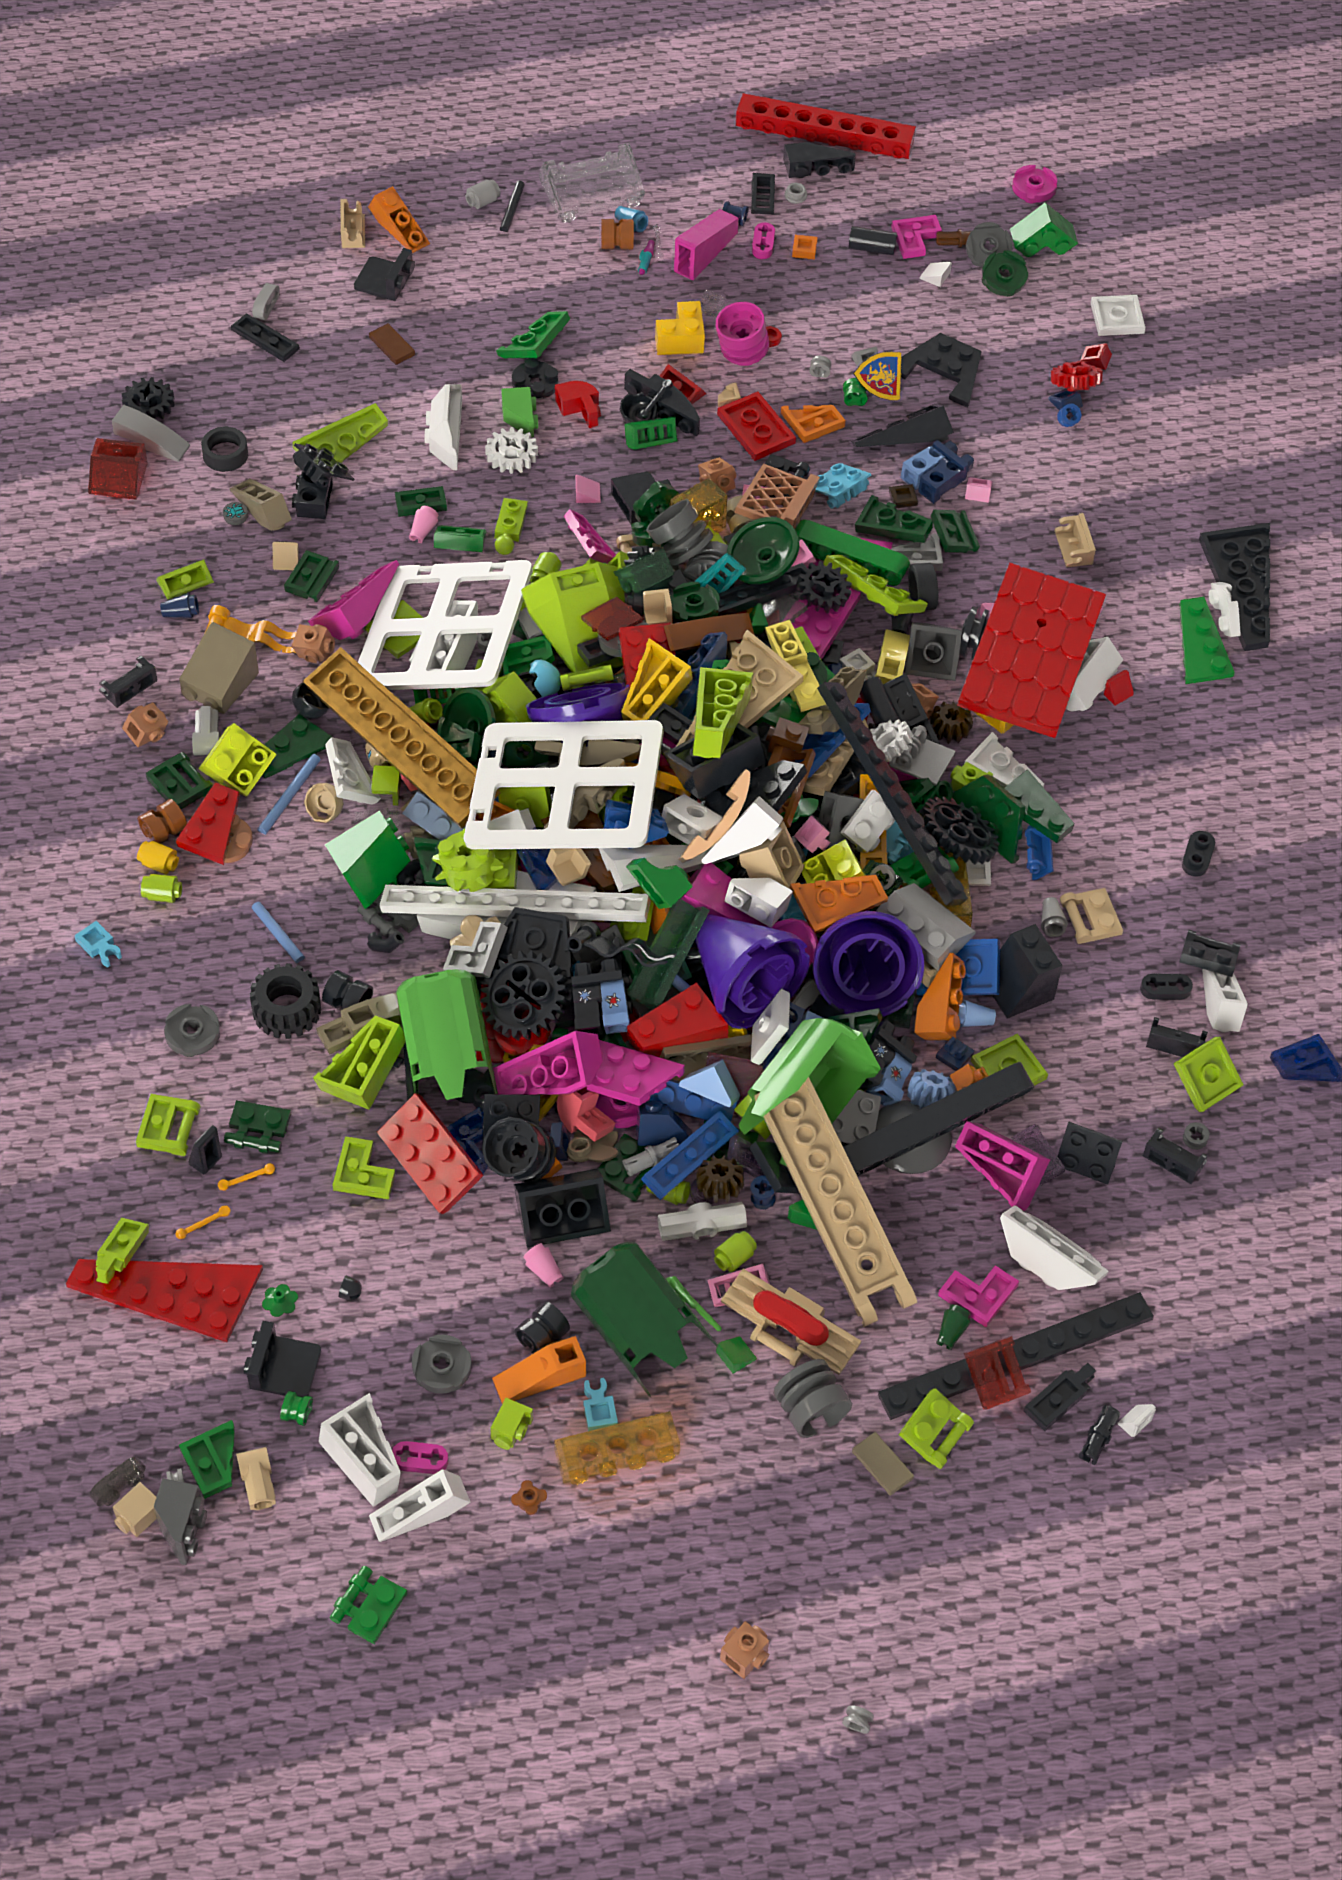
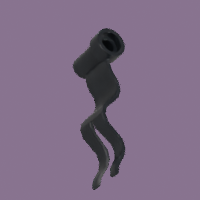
(590, 936)

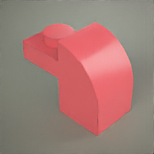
(579, 1112)

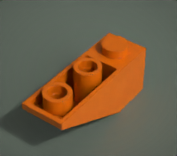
(397, 219)
(939, 1007)
(543, 1370)

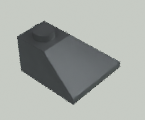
(933, 651)

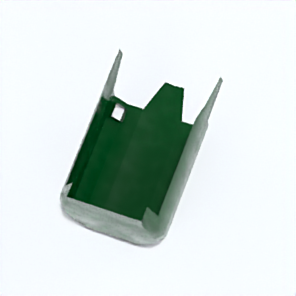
(634, 1307)

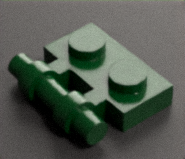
(257, 1119)

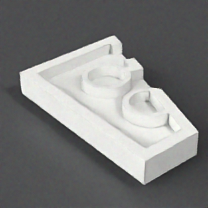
(999, 760)
(348, 773)

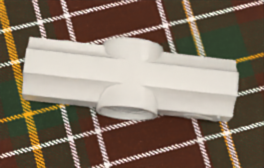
(702, 1220)

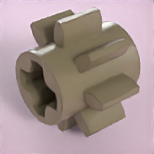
(415, 831)

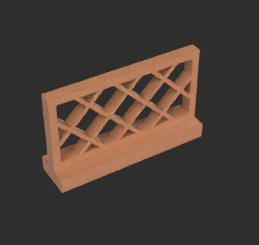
(793, 506)

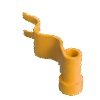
(253, 632)

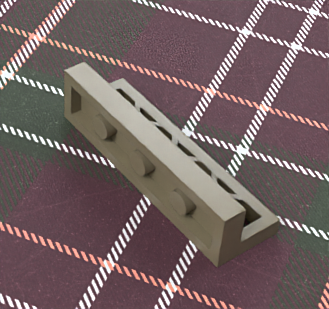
(688, 1053)

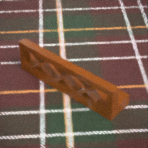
(782, 753)

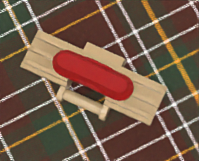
(795, 1313)

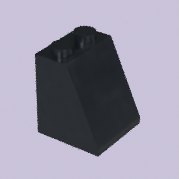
(1027, 972)

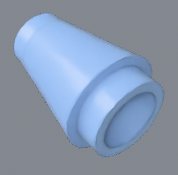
(975, 1015)

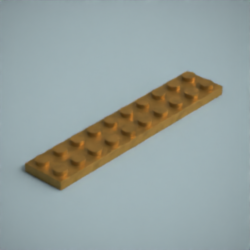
(396, 733)

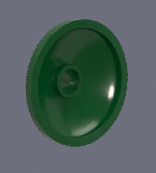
(760, 541)
(470, 710)

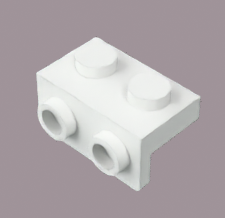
(868, 823)

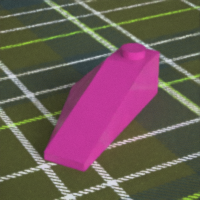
(357, 605)
(552, 1068)

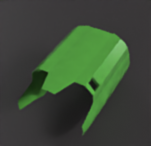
(443, 1028)
(807, 1056)

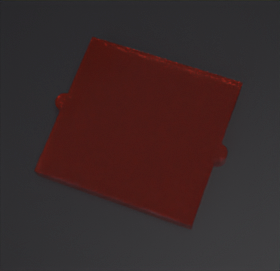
(610, 617)

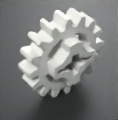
(511, 450)
(892, 738)

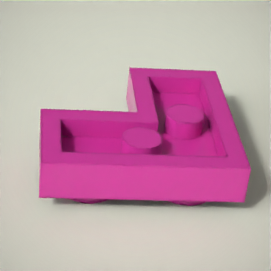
(912, 233)
(981, 1300)

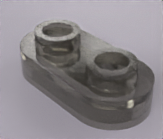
(109, 1488)

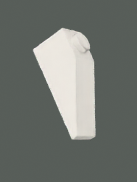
(748, 831)
(1224, 1001)
(421, 1505)

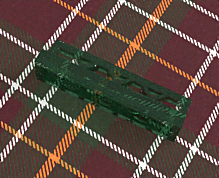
(674, 936)

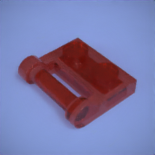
(989, 1374)

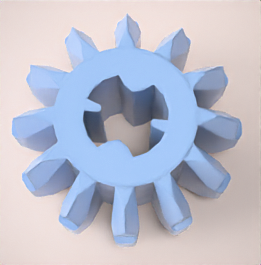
(929, 1087)

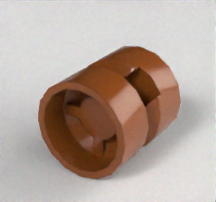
(617, 234)
(162, 822)

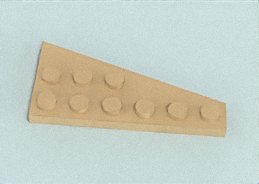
(771, 679)

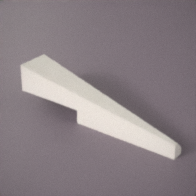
(658, 855)

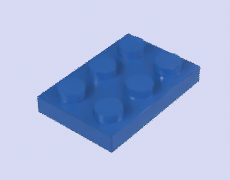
(981, 965)

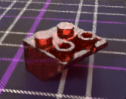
(117, 468)

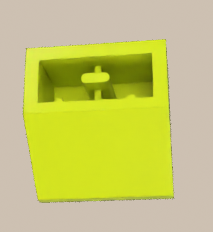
(237, 760)
(832, 864)

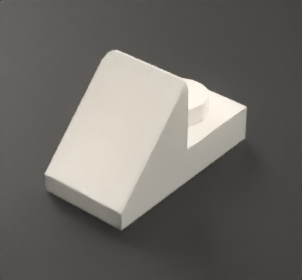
(513, 821)

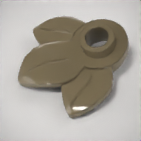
(583, 1148)

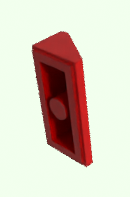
(683, 384)

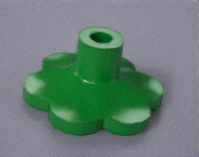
(280, 1300)

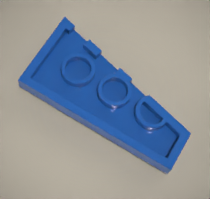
(828, 742)

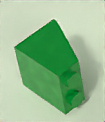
(369, 856)

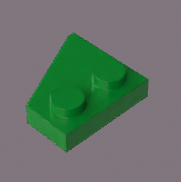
(211, 1458)

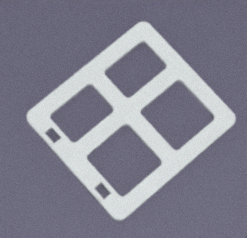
(439, 623)
(565, 779)

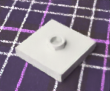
(1117, 315)
(770, 1027)

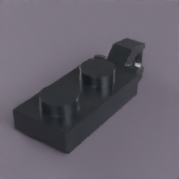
(1060, 1396)

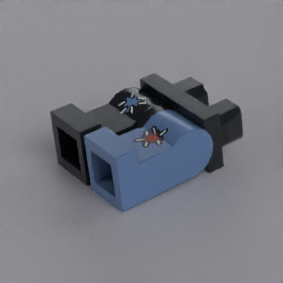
(599, 990)
(895, 1061)

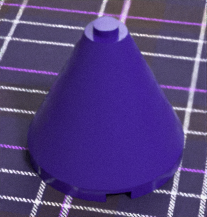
(584, 703)
(868, 963)
(749, 966)

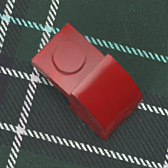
(579, 397)

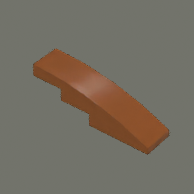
(690, 633)

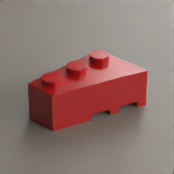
(679, 1021)

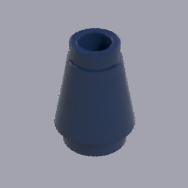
(182, 606)

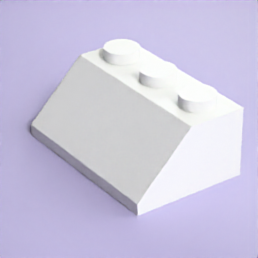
(1097, 667)

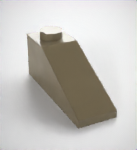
(263, 504)

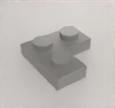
(481, 956)

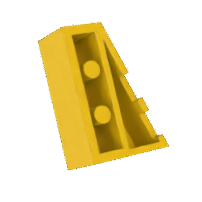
(658, 681)

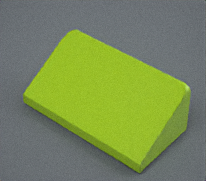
(185, 579)

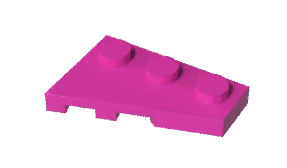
(589, 537)

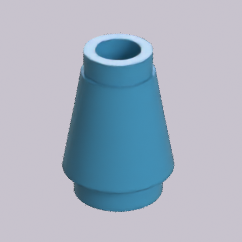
(640, 218)

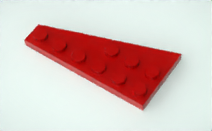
(190, 1295)

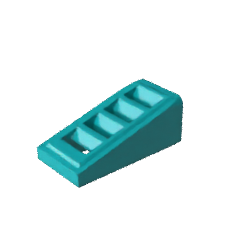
(713, 571)

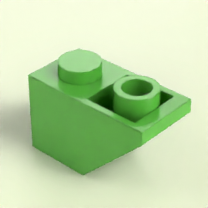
(519, 408)

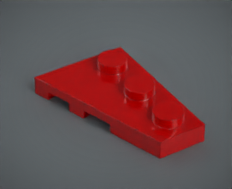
(211, 824)

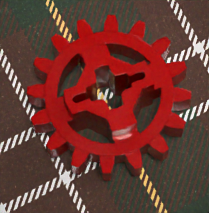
(1076, 376)

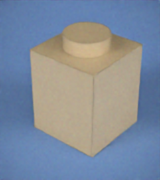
(135, 1510)

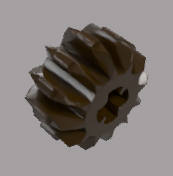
(951, 722)
(720, 1178)

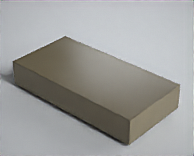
(882, 1463)

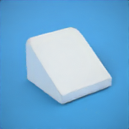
(936, 273)
(1137, 1419)

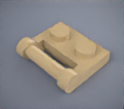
(1098, 911)

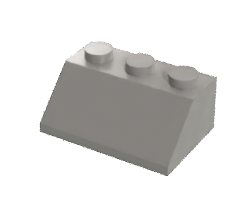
(931, 922)

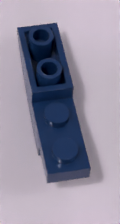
(712, 648)

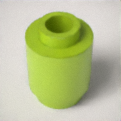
(544, 565)
(161, 888)
(734, 1251)

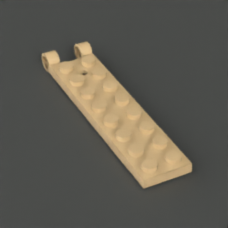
(836, 1201)

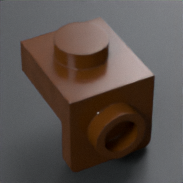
(787, 734)

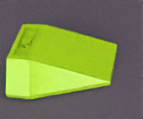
(561, 600)

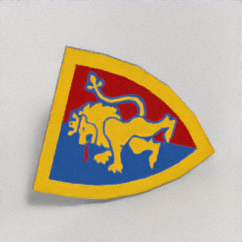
(881, 375)

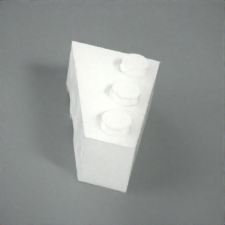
(361, 1450)

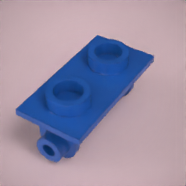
(1039, 854)

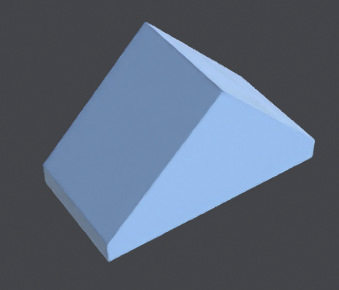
(713, 1083)

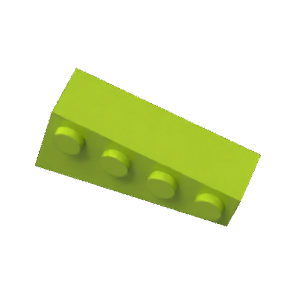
(719, 707)

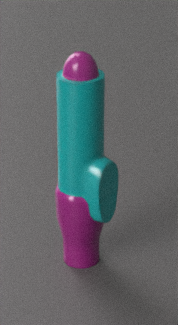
(645, 257)

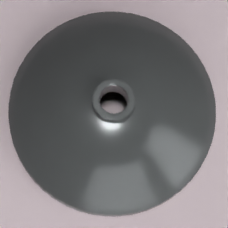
(921, 1158)

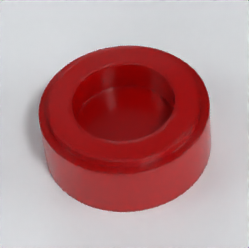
(774, 336)

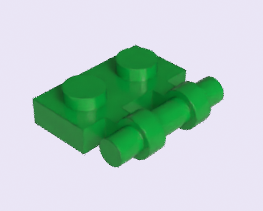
(376, 1609)

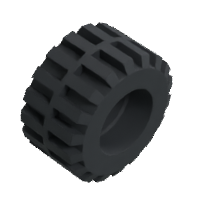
(288, 1018)

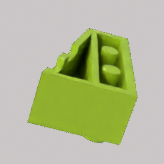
(510, 699)
(364, 1064)

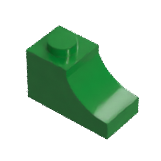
(661, 885)

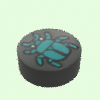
(235, 513)

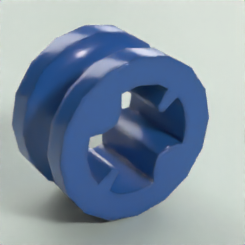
(1076, 412)

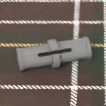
(649, 1157)

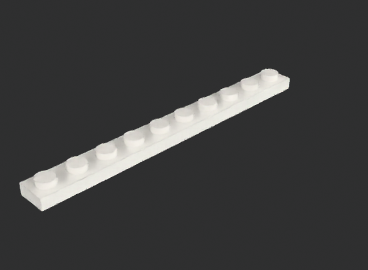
(501, 902)

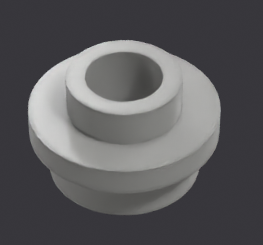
(796, 193)

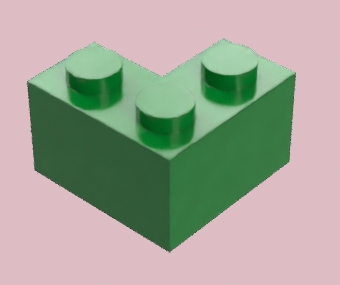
(1043, 229)

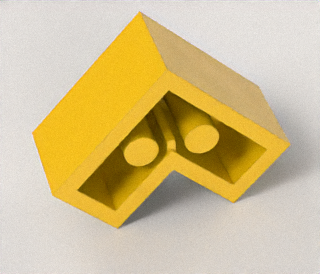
(681, 334)

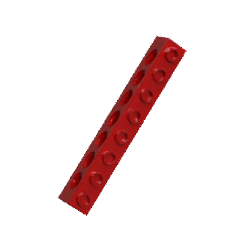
(825, 126)

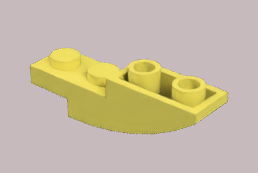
(788, 646)
(892, 655)

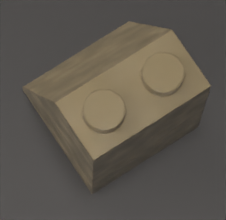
(219, 668)

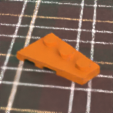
(830, 901)

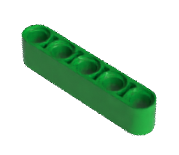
(877, 559)

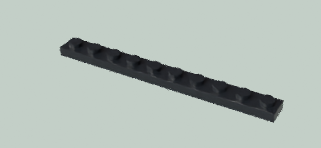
(731, 602)
(892, 793)
(1029, 1351)

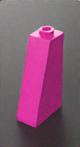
(703, 243)

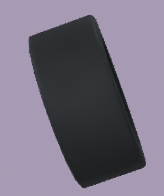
(224, 462)
(923, 584)

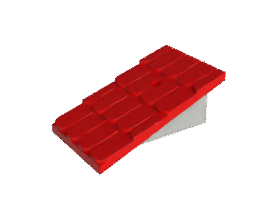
(1031, 650)

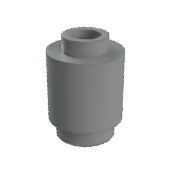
(482, 193)

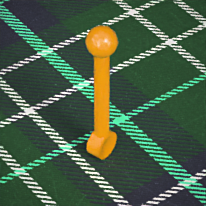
(224, 1184)
(223, 1211)

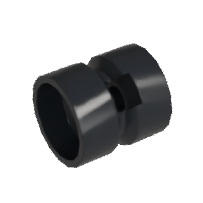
(343, 992)
(546, 1325)

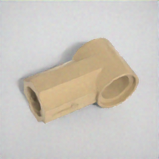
(256, 1472)

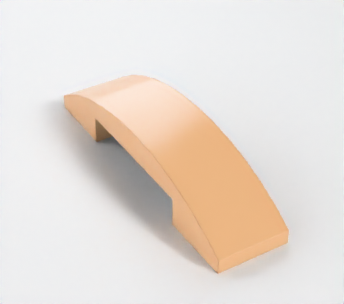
(737, 793)

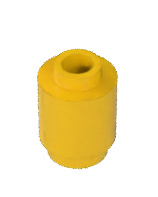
(158, 857)

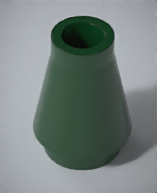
(953, 1325)

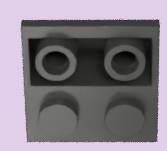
(179, 1516)

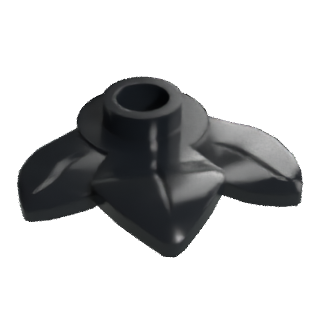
(476, 1085)

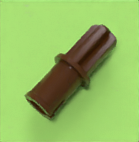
(952, 238)

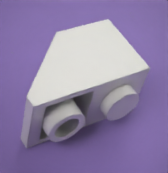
(759, 898)

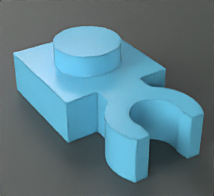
(96, 941)
(598, 1409)

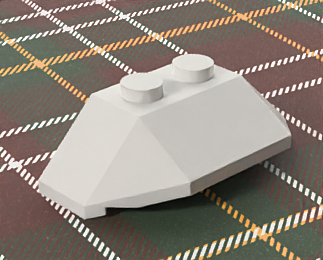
(445, 424)
(454, 649)
(1049, 1252)

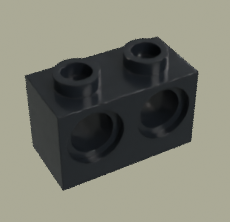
(310, 499)

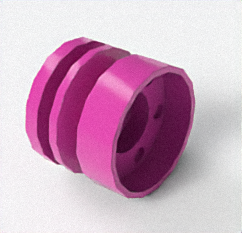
(742, 333)

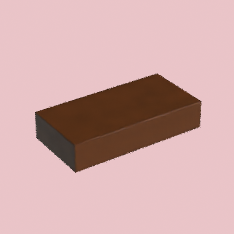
(391, 344)

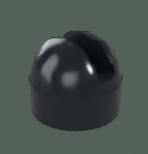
(350, 1288)

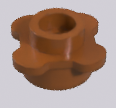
(532, 1505)

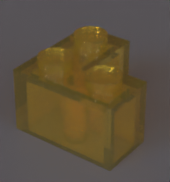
(709, 503)

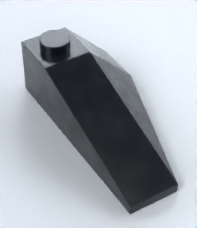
(923, 426)

